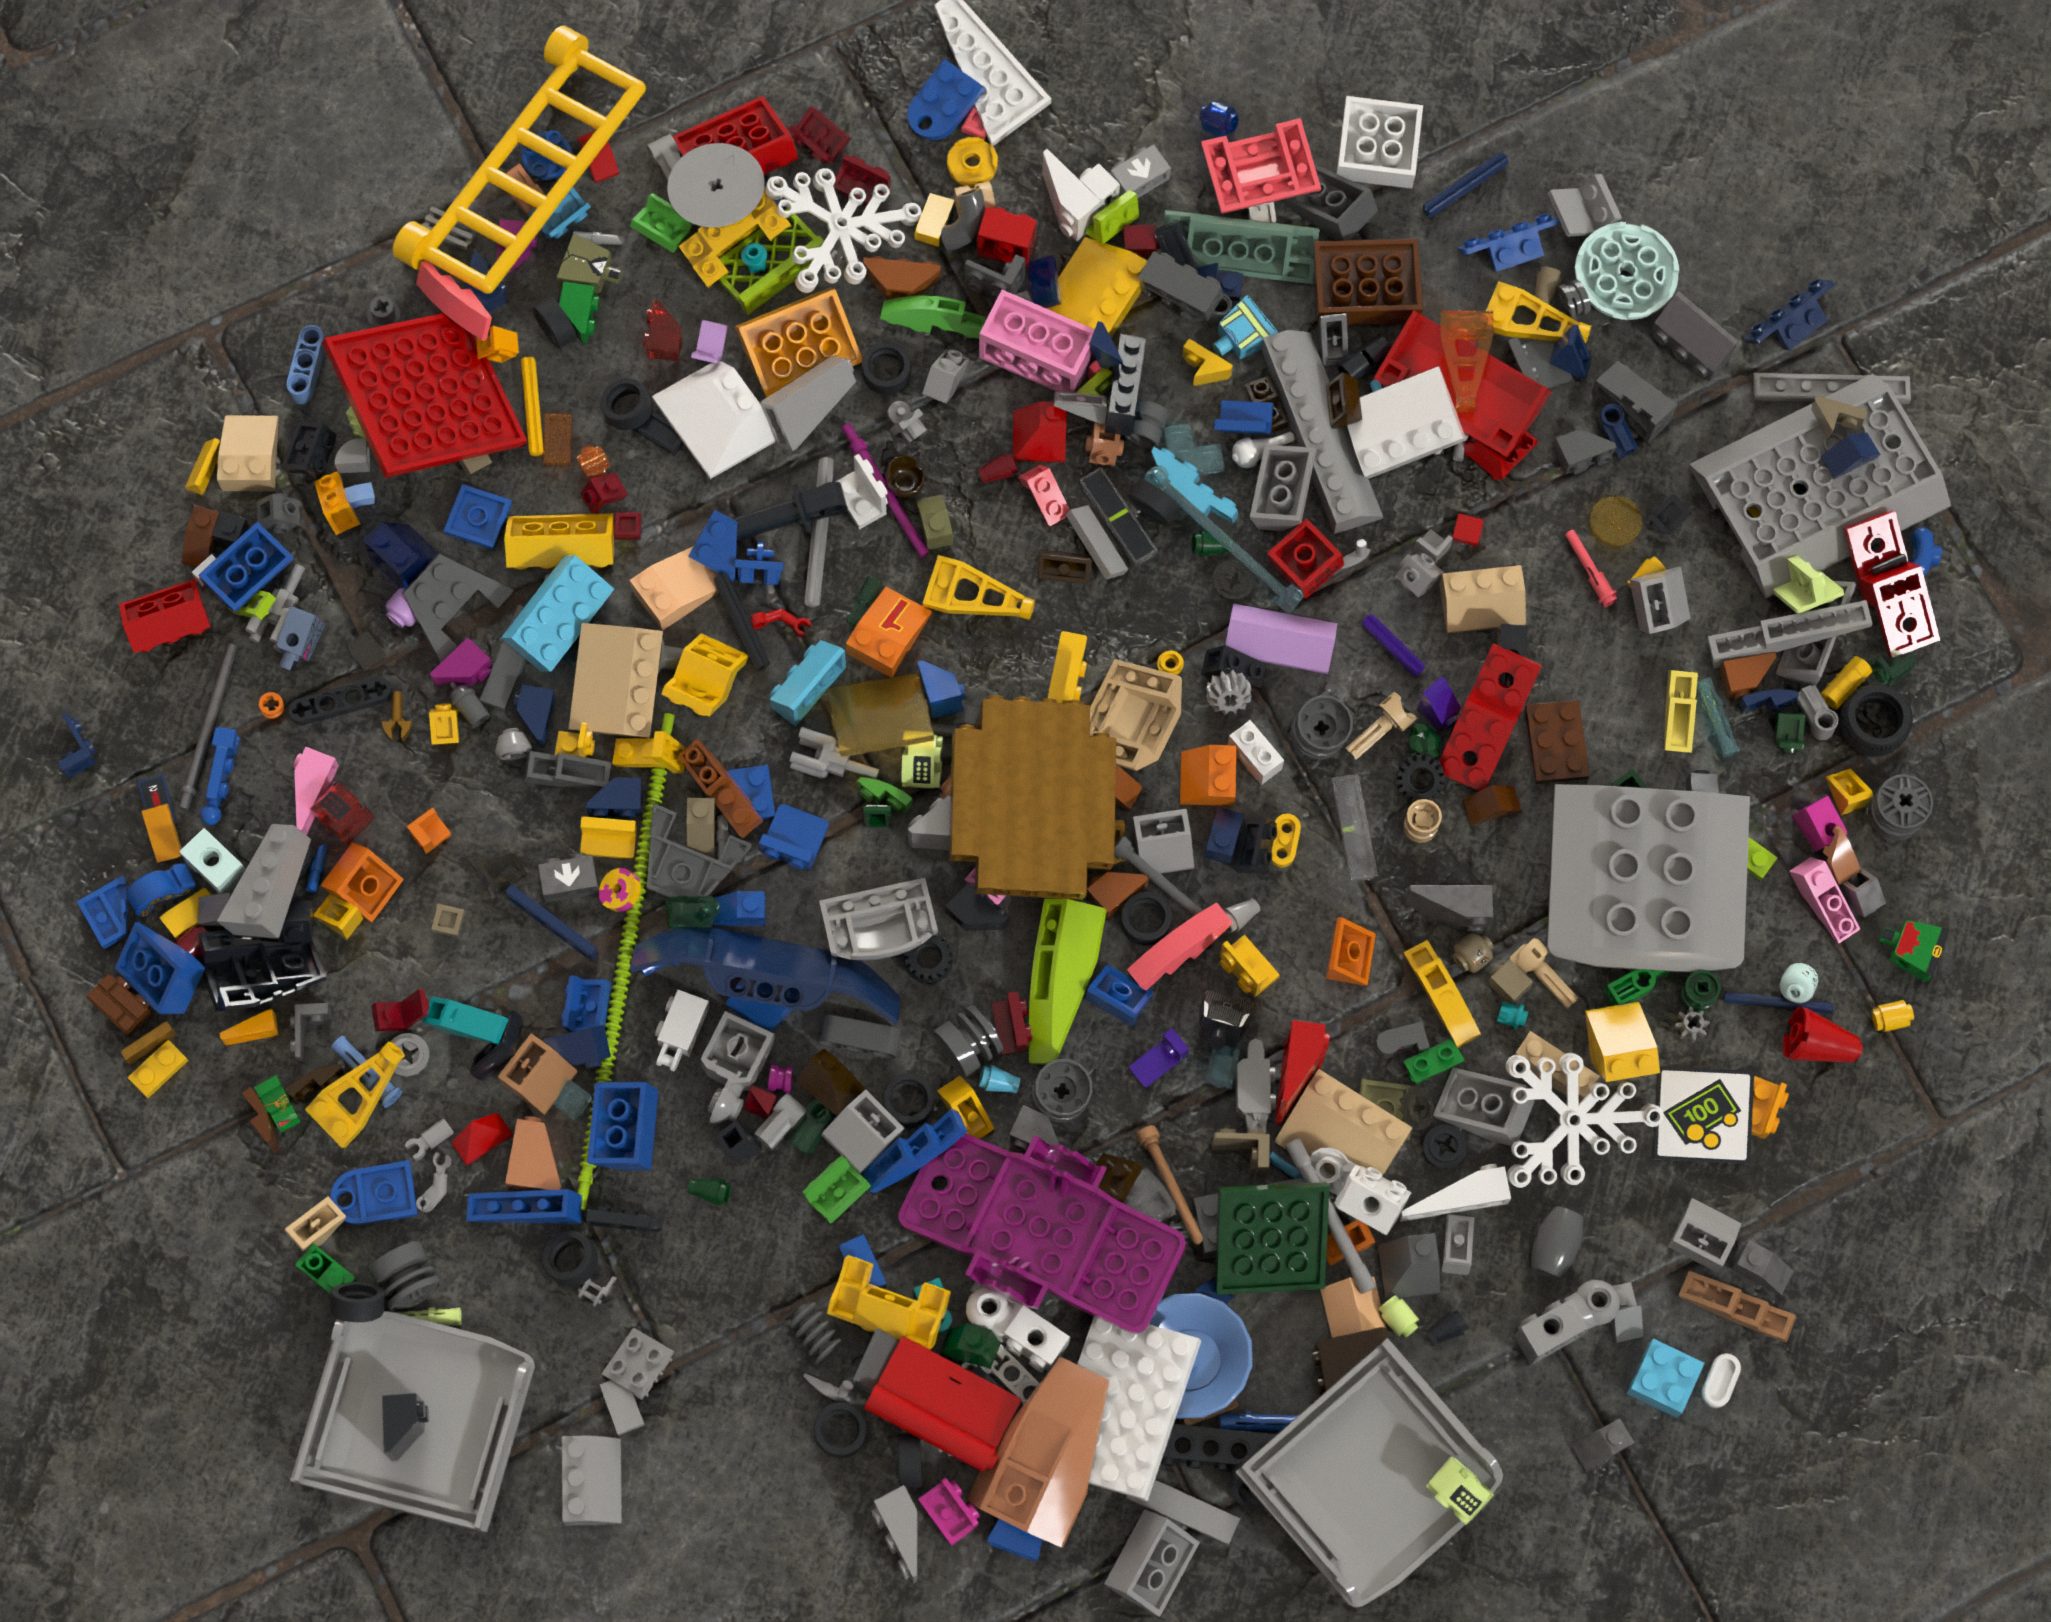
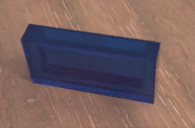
(1045, 282)

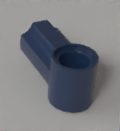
(1618, 431)

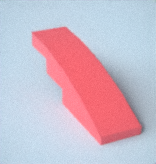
(456, 303)
(1179, 945)

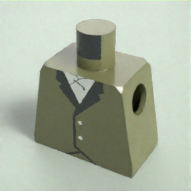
(587, 265)

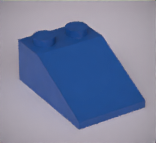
(159, 970)

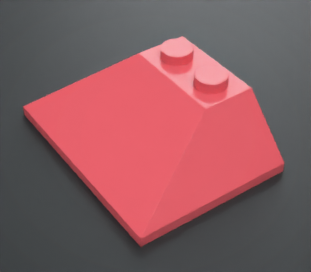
(1261, 167)

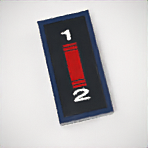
(156, 793)

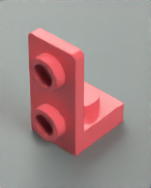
(1046, 493)

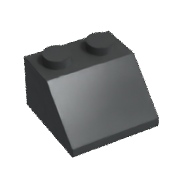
(874, 1361)

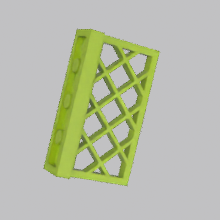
(777, 278)

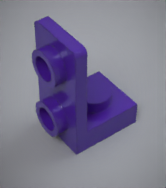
(1159, 1059)

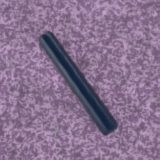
(1465, 184)

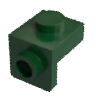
(1789, 731)

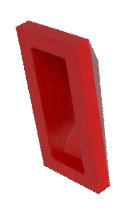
(481, 1137)

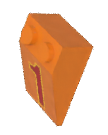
(887, 632)

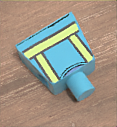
(1243, 330)

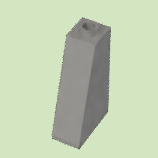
(805, 401)

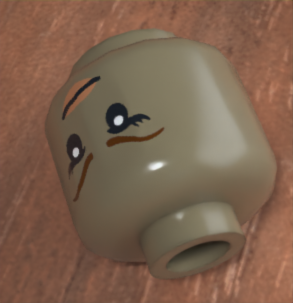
(1473, 952)

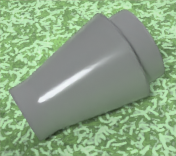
(1241, 914)

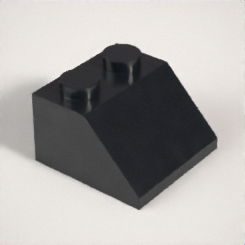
(402, 1422)

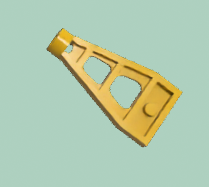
(1508, 298)
(944, 583)
(331, 1113)

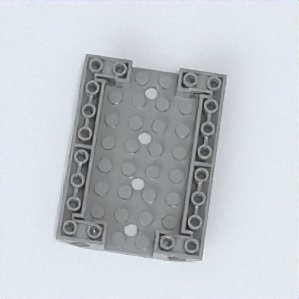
(1788, 452)

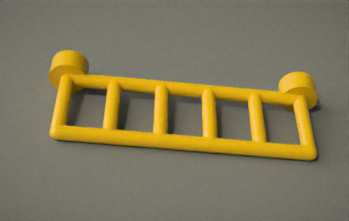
(566, 52)

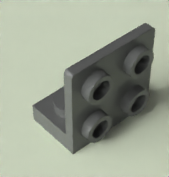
(991, 283)
(1533, 361)

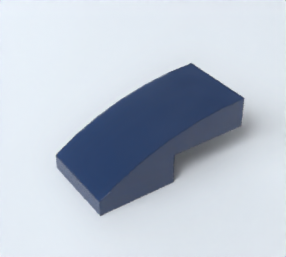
(1773, 699)

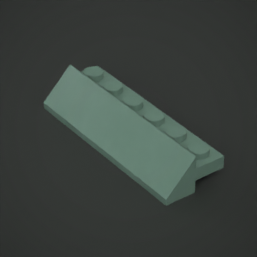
(1249, 246)

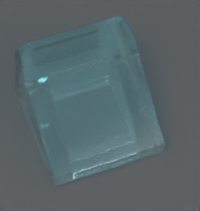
(572, 1100)

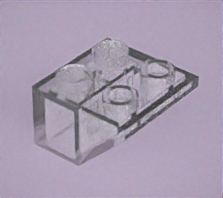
(1151, 1197)

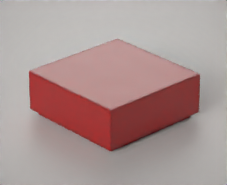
(1467, 529)

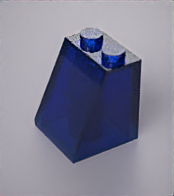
(398, 552)

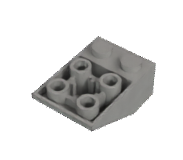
(900, 1519)

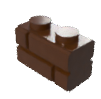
(119, 1005)

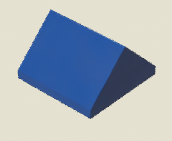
(1118, 995)

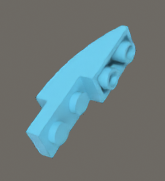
(1185, 480)

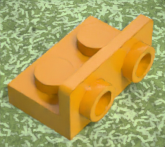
(1766, 1102)

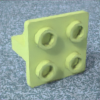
(1807, 587)

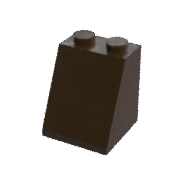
(1342, 1353)

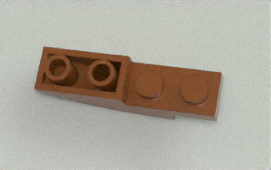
(722, 787)

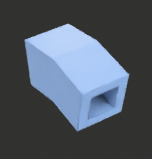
(360, 494)

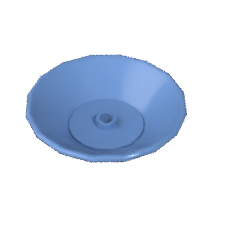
(1223, 1355)

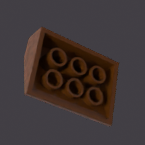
(1368, 280)

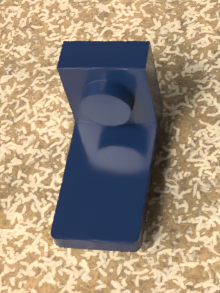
(79, 760)

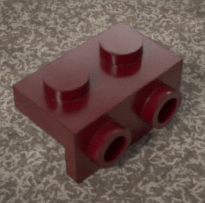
(820, 135)
(857, 174)
(1010, 1024)

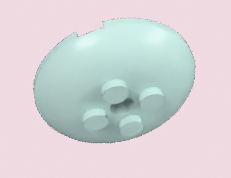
(1633, 250)

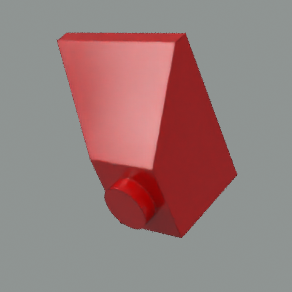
(1039, 433)

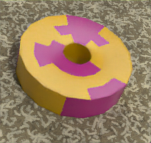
(629, 893)

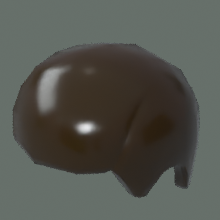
(904, 476)

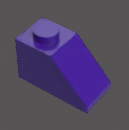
(1439, 705)

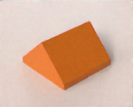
(1350, 953)

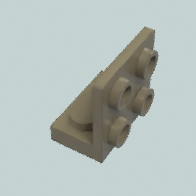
(1252, 1141)

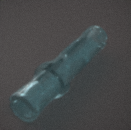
(1716, 714)

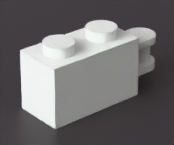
(680, 1027)

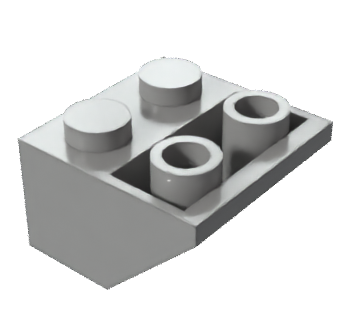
(1660, 600)
(933, 828)
(1164, 840)
(862, 1131)
(1705, 1235)

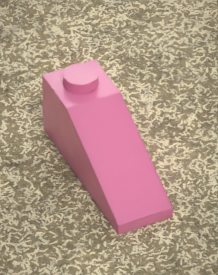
(312, 778)

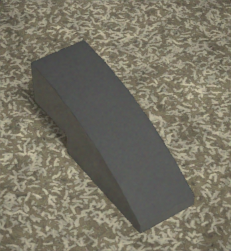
(566, 771)

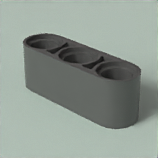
(860, 1036)

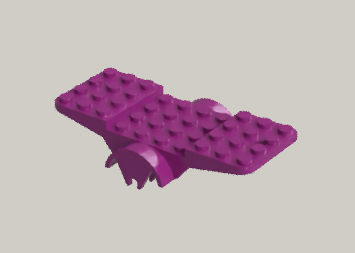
(1044, 1228)

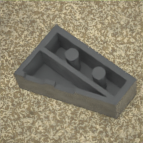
(1180, 285)
(1644, 406)

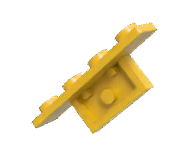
(1068, 668)

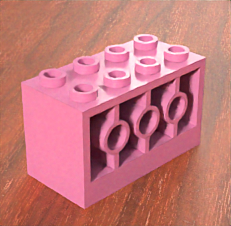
(1036, 343)

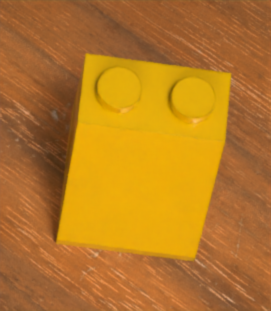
(1621, 1042)

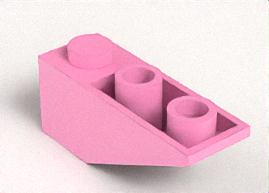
(1825, 898)

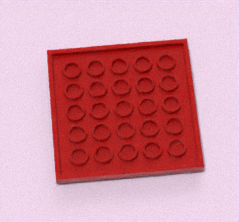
(423, 394)

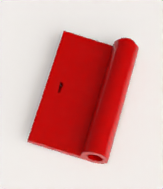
(943, 1404)

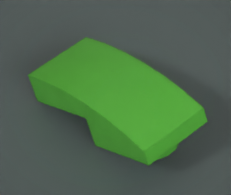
(877, 790)

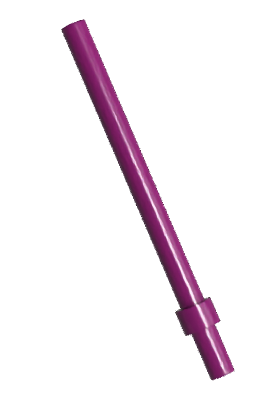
(859, 447)

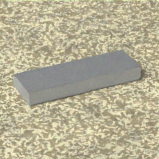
(1097, 542)

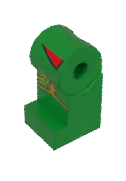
(277, 1103)

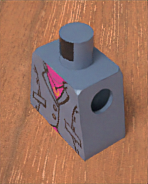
(298, 627)

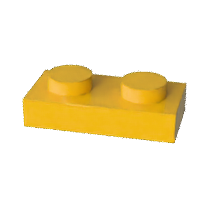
(157, 1069)

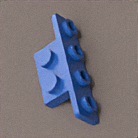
(1514, 245)

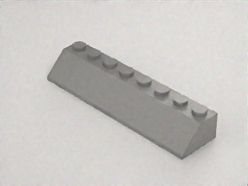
(1336, 469)

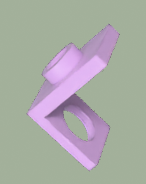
(710, 342)

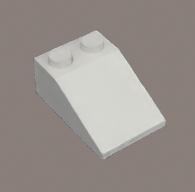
(1070, 197)

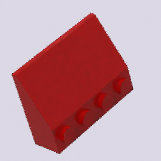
(750, 127)
(1301, 1056)

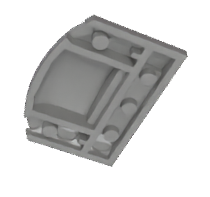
(879, 921)

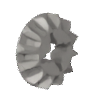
(420, 1058)

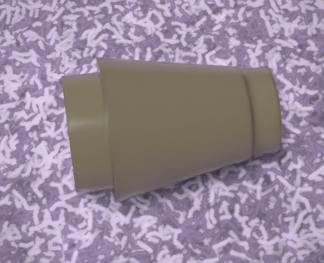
(1546, 283)

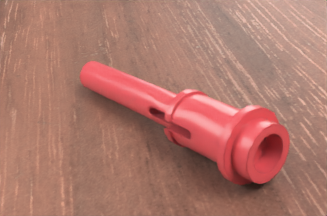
(1597, 579)

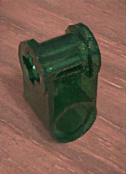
(687, 912)

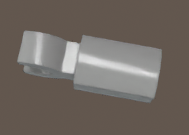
(430, 1138)

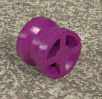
(780, 1078)

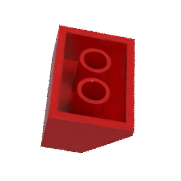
(164, 616)

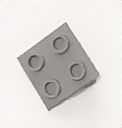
(638, 1363)

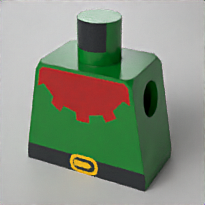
(1915, 947)

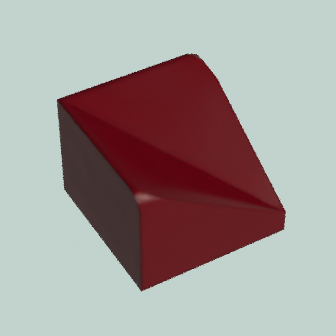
(760, 1102)

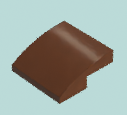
(263, 1121)

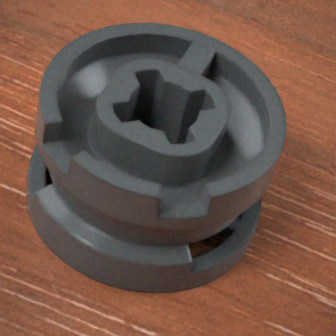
(1573, 299)

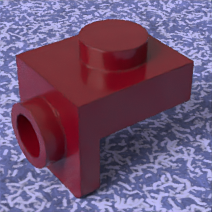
(603, 491)

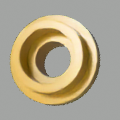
(1170, 656)

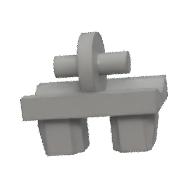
(907, 422)

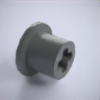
(383, 312)
(669, 657)

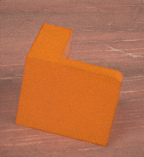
(428, 831)

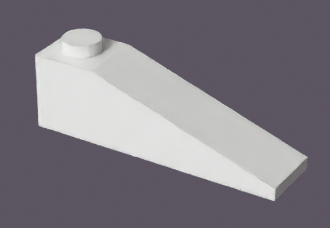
(1479, 1190)

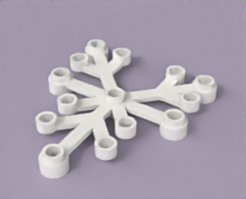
(869, 219)
(1605, 1118)

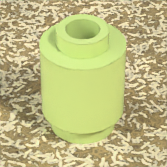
(1399, 1316)

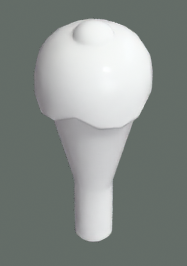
(1248, 452)

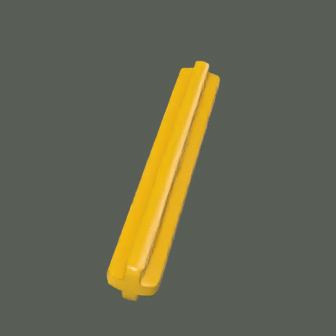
(532, 406)

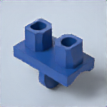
(772, 570)

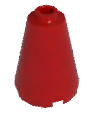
(1819, 1039)

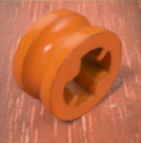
(277, 700)

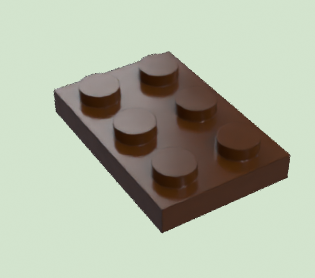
(1557, 741)

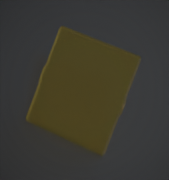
(880, 715)

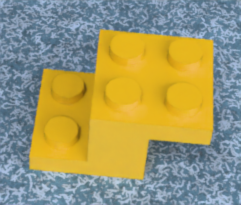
(704, 675)

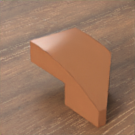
(1841, 857)

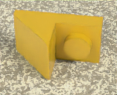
(1211, 366)

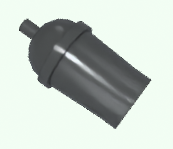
(468, 704)

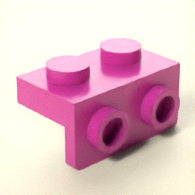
(949, 1511)

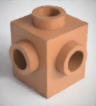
(1103, 446)

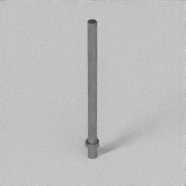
(189, 791)

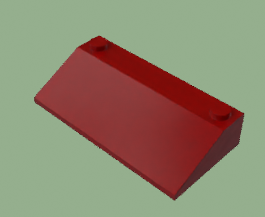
(1505, 399)

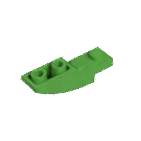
(924, 311)

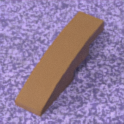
(1737, 1306)

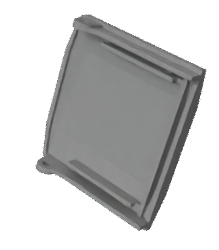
(1648, 878)
(474, 1407)
(1356, 1475)

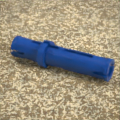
(1228, 1421)

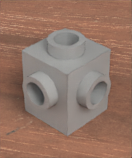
(1418, 573)

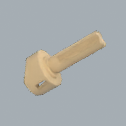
(1393, 716)
(1531, 958)

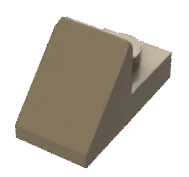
(1831, 411)

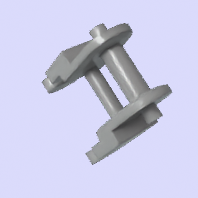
(603, 1290)

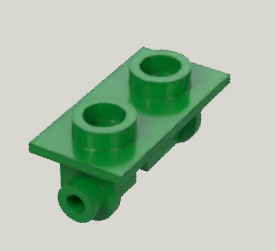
(1433, 1061)

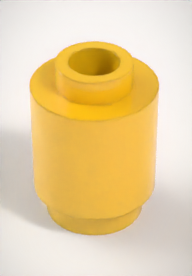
(1892, 1016)

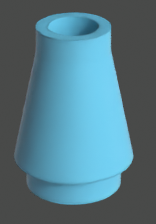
(998, 1080)

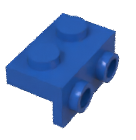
(585, 1003)

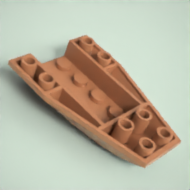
(1046, 1455)

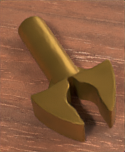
(389, 726)

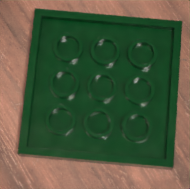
(1271, 1238)

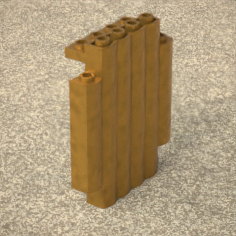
(1032, 798)

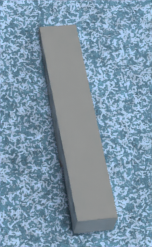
(1789, 632)

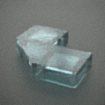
(1205, 458)

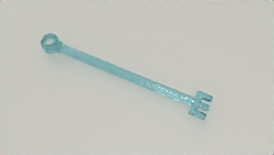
(1288, 597)

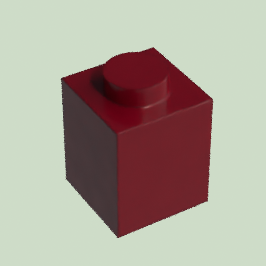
(1140, 240)

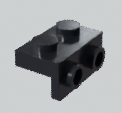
(1255, 845)

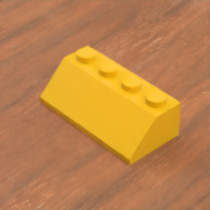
(547, 538)

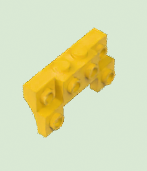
(710, 242)
(885, 1310)

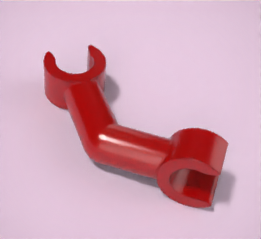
(762, 619)

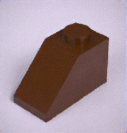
(198, 536)

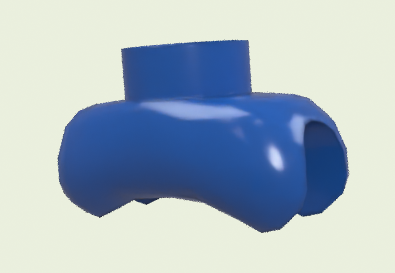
(1924, 551)

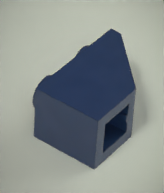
(497, 297)
(617, 798)

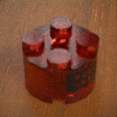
(342, 813)

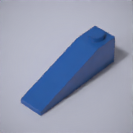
(525, 1207)

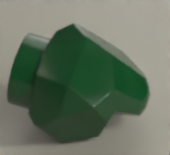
(1423, 740)

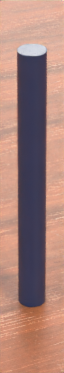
(1777, 1002)

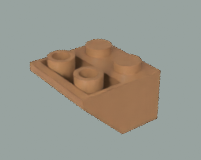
(536, 1074)

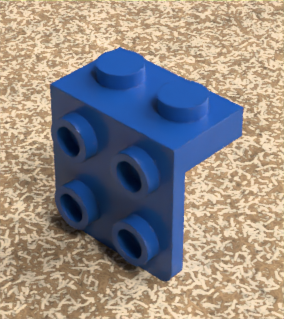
(794, 837)

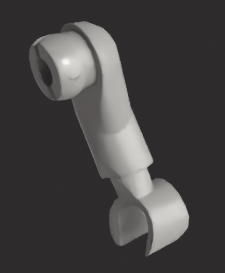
(438, 1188)

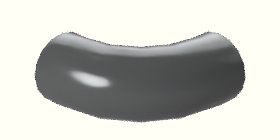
(969, 221)

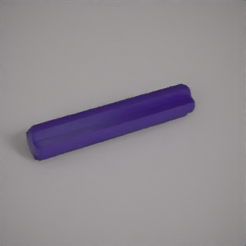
(1393, 645)

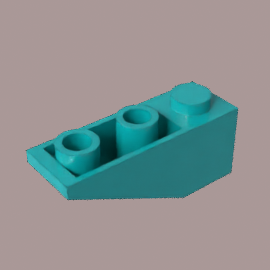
(464, 1020)

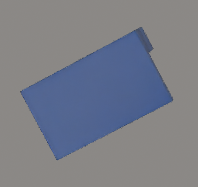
(1245, 417)

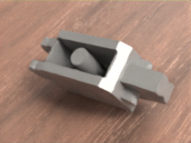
(1253, 1087)

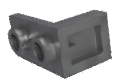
(315, 1015)

